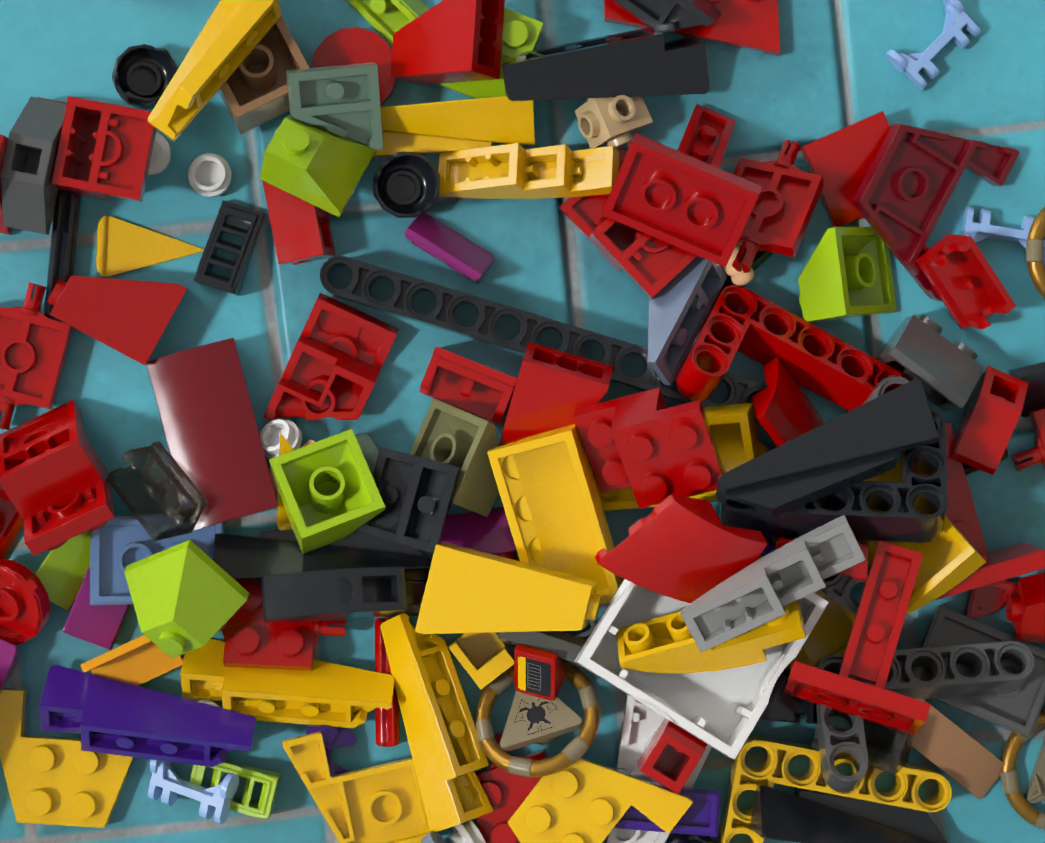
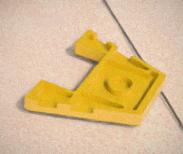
(52, 777)
(588, 802)
(362, 804)

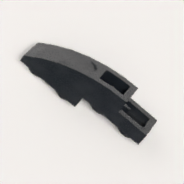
(342, 594)

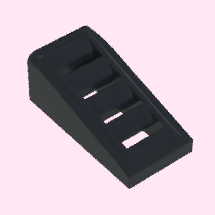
(234, 284)

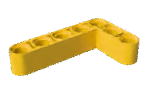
(775, 770)

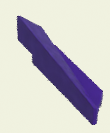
(140, 721)

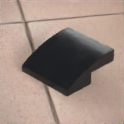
(415, 499)

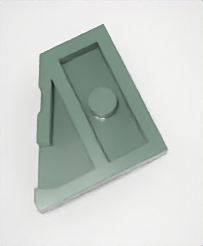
(339, 100)

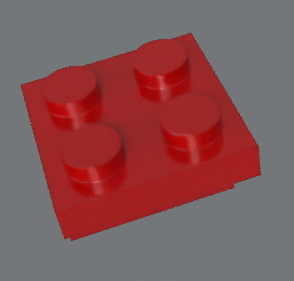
(103, 150)
(641, 256)
(649, 447)
(54, 478)

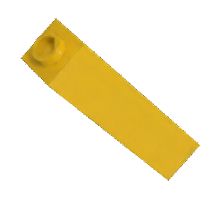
(497, 594)

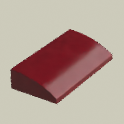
(213, 430)

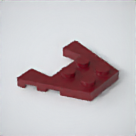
(913, 183)

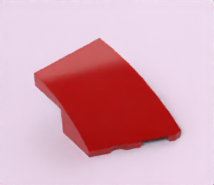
(332, 364)
(682, 550)

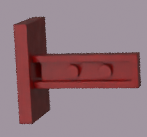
(683, 191)
(960, 510)
(870, 649)

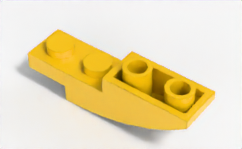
(668, 646)

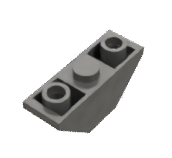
(30, 165)

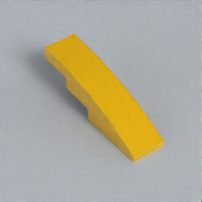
(523, 173)

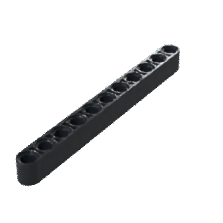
(490, 312)

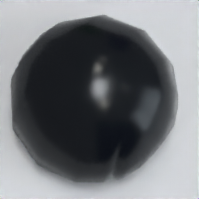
(143, 75)
(406, 184)

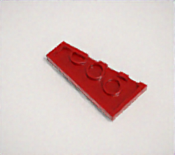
(741, 24)

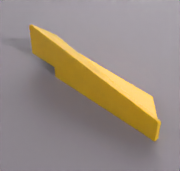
(214, 56)
(456, 125)
(326, 696)
(436, 725)

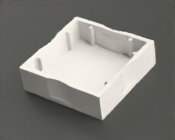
(709, 705)

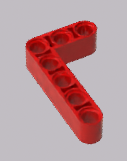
(767, 331)

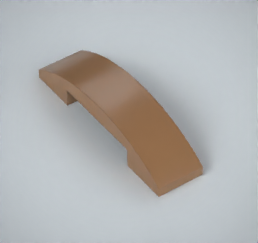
(957, 753)

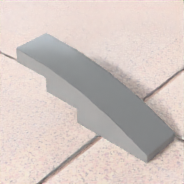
(770, 583)

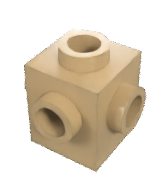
(612, 120)

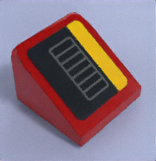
(537, 672)

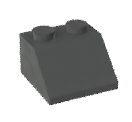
(943, 368)

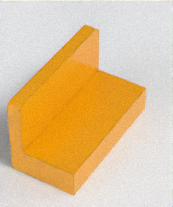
(133, 662)

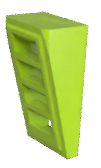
(245, 806)

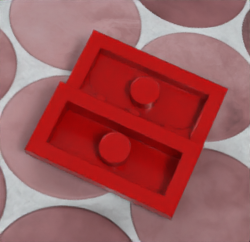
(843, 163)
(783, 405)

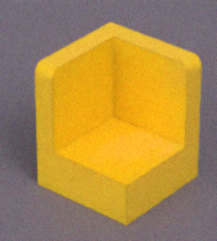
(482, 656)

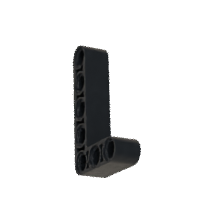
(898, 500)

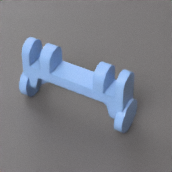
(913, 63)
(983, 229)
(167, 782)

